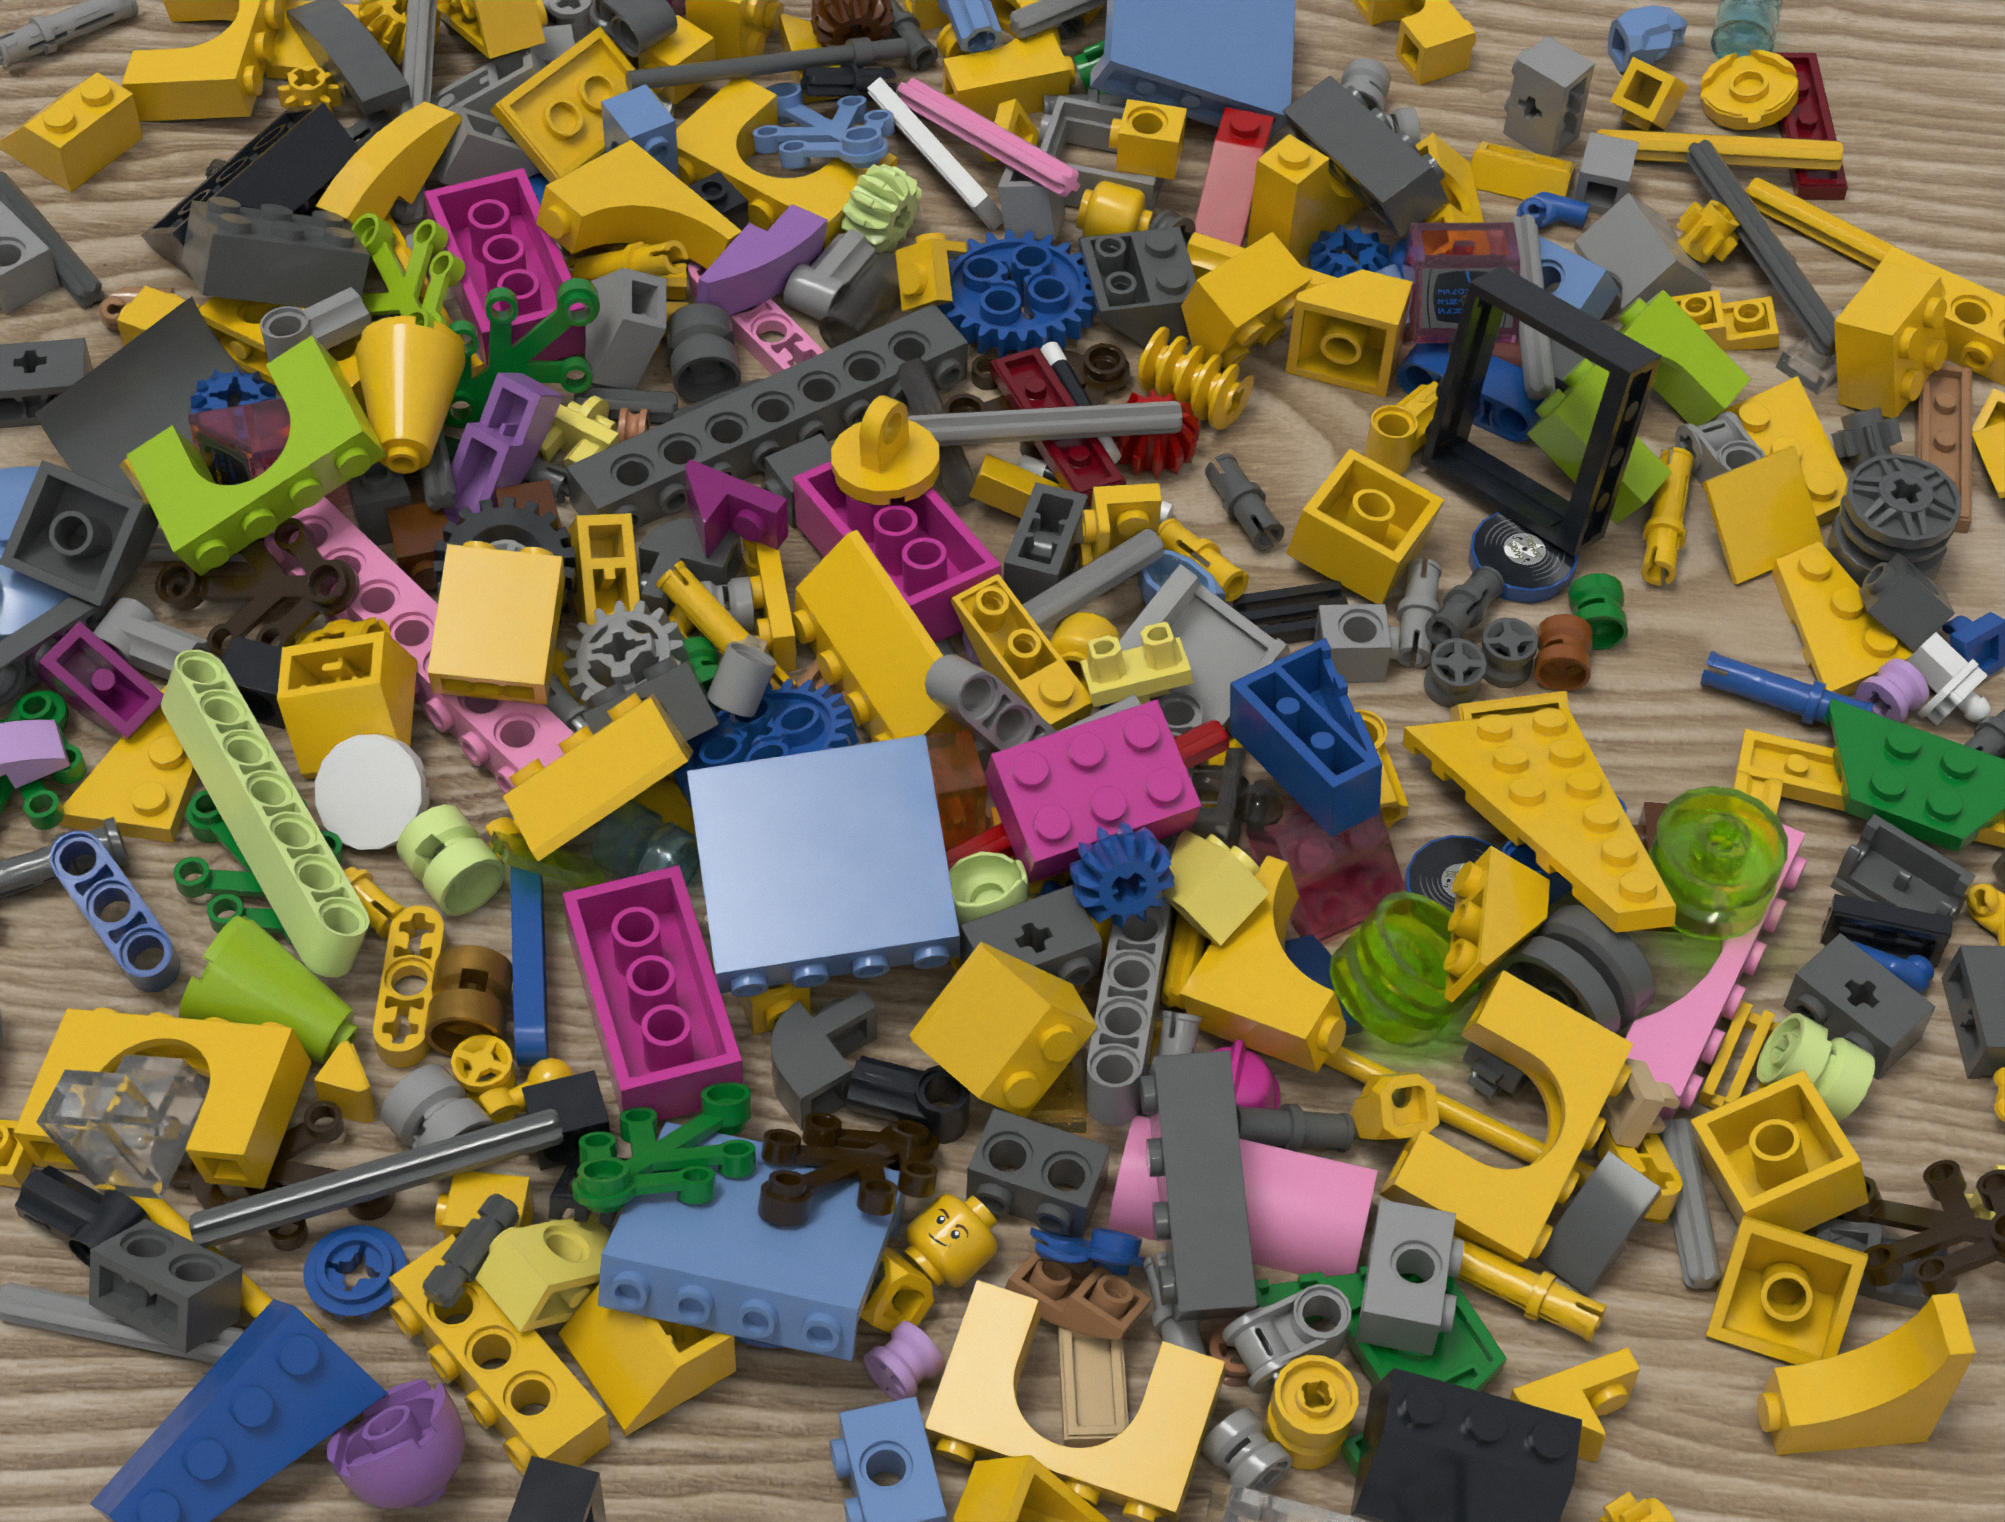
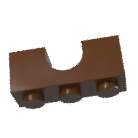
(417, 528)

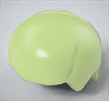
(987, 885)

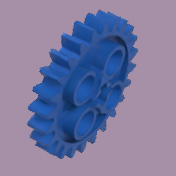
(1043, 281)
(784, 725)

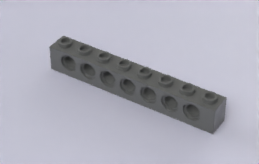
(746, 426)

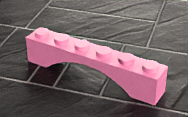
(1686, 1031)

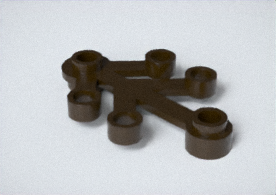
(1098, 370)
(266, 590)
(901, 1147)
(287, 1173)
(1937, 1230)

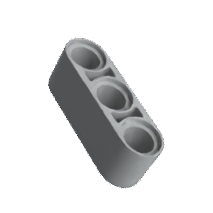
(983, 704)

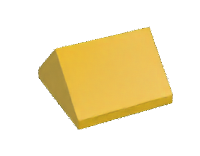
(1785, 1293)

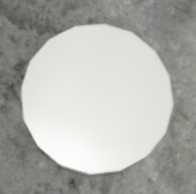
(370, 790)

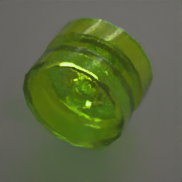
(1719, 860)
(1394, 971)

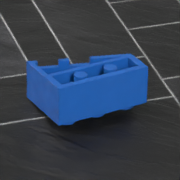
(1309, 737)

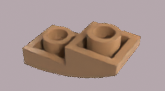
(1092, 1306)

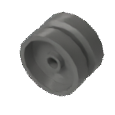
(1585, 967)

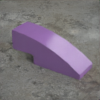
(762, 261)
(503, 442)

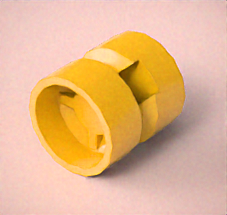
(1311, 1410)

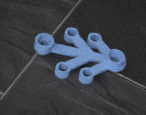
(821, 136)

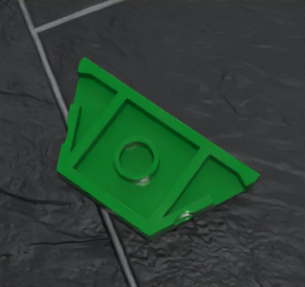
(1915, 778)

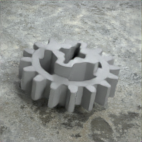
(617, 652)

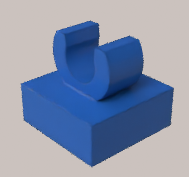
(1979, 640)

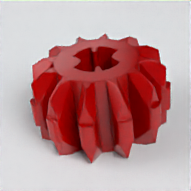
(1164, 450)

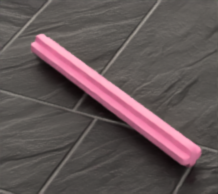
(990, 137)

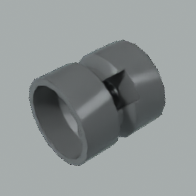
(702, 351)

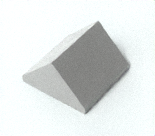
(1641, 252)

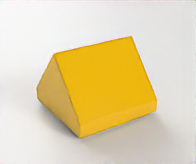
(346, 1084)

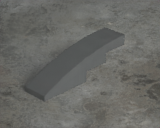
(349, 54)

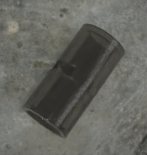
(865, 304)

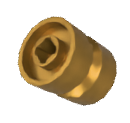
(468, 996)

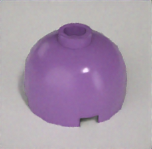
(401, 1448)

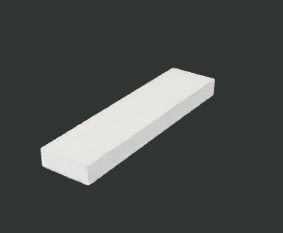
(937, 154)

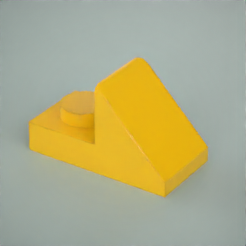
(1585, 1393)

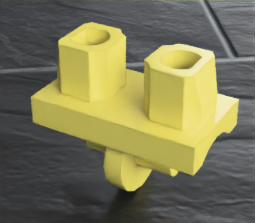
(580, 431)
(1140, 671)

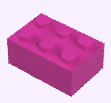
(1087, 778)

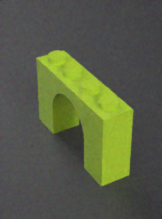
(1691, 377)
(324, 450)

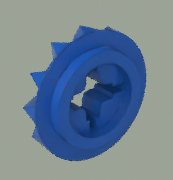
(1328, 258)
(217, 390)
(341, 1253)

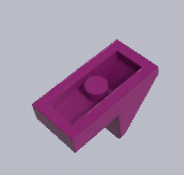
(727, 503)

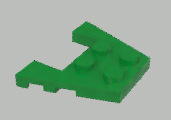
(1462, 1358)

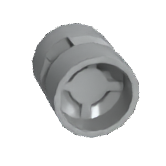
(431, 1108)

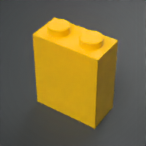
(497, 623)

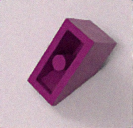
(99, 682)

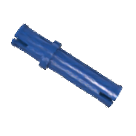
(1774, 689)

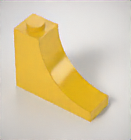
(1297, 197)
(632, 200)
(1256, 992)
(1873, 1393)

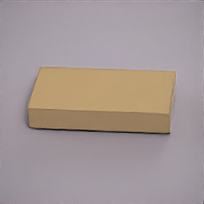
(1091, 1388)

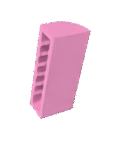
(1300, 1207)

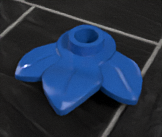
(1107, 1247)

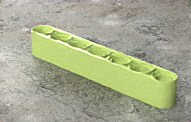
(265, 814)

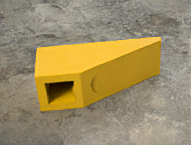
(1020, 653)
(1493, 913)

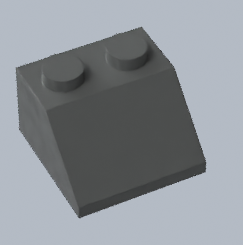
(79, 534)

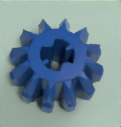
(1121, 874)

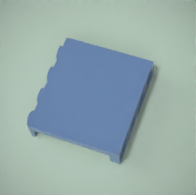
(1200, 55)
(823, 866)
(745, 1276)

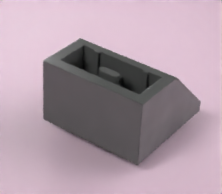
(1140, 281)

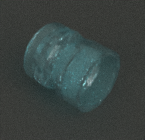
(1745, 26)
(638, 842)

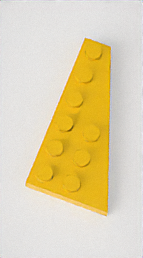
(1547, 790)

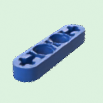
(529, 967)

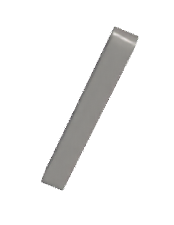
(1134, 980)

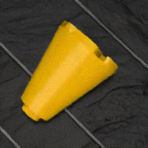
(408, 386)

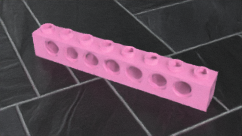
(489, 731)

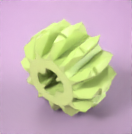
(882, 206)

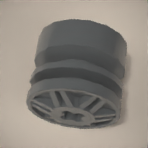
(1892, 508)

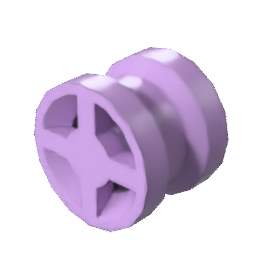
(1894, 690)
(904, 1361)

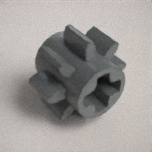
(1866, 435)
(1492, 1073)

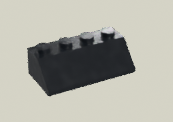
(276, 167)

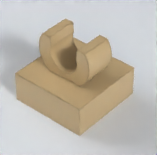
(1638, 1106)

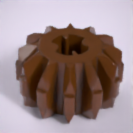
(849, 19)

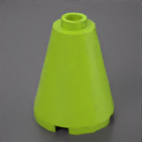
(260, 982)

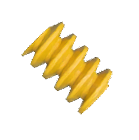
(1210, 392)

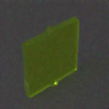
(556, 865)

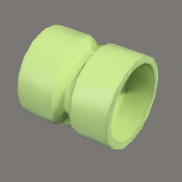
(450, 860)
(1835, 1067)

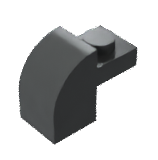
(680, 542)
(810, 1054)

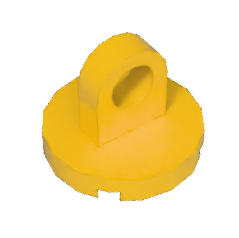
(885, 455)

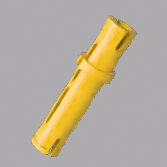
(636, 256)
(1665, 529)
(707, 613)
(1532, 1292)

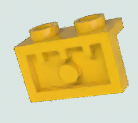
(1117, 516)

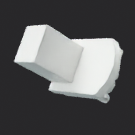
(1951, 680)

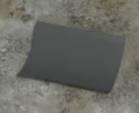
(135, 396)

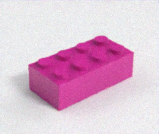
(502, 246)
(915, 541)
(651, 991)

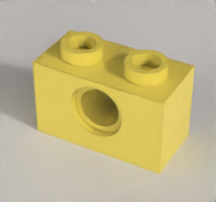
(544, 1270)

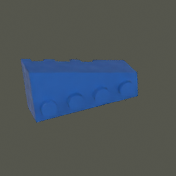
(242, 1422)

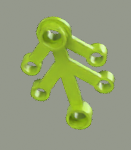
(406, 287)

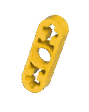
(399, 964)

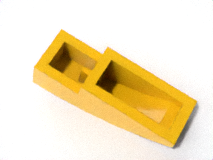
(391, 164)

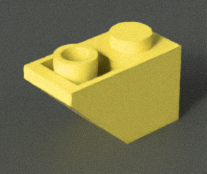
(1213, 885)

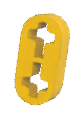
(1651, 1161)

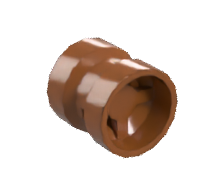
(1562, 643)

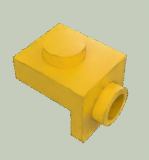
(925, 271)

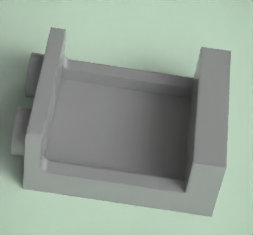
(1214, 636)

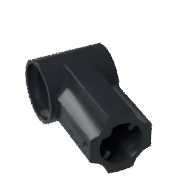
(908, 1094)
(75, 1210)

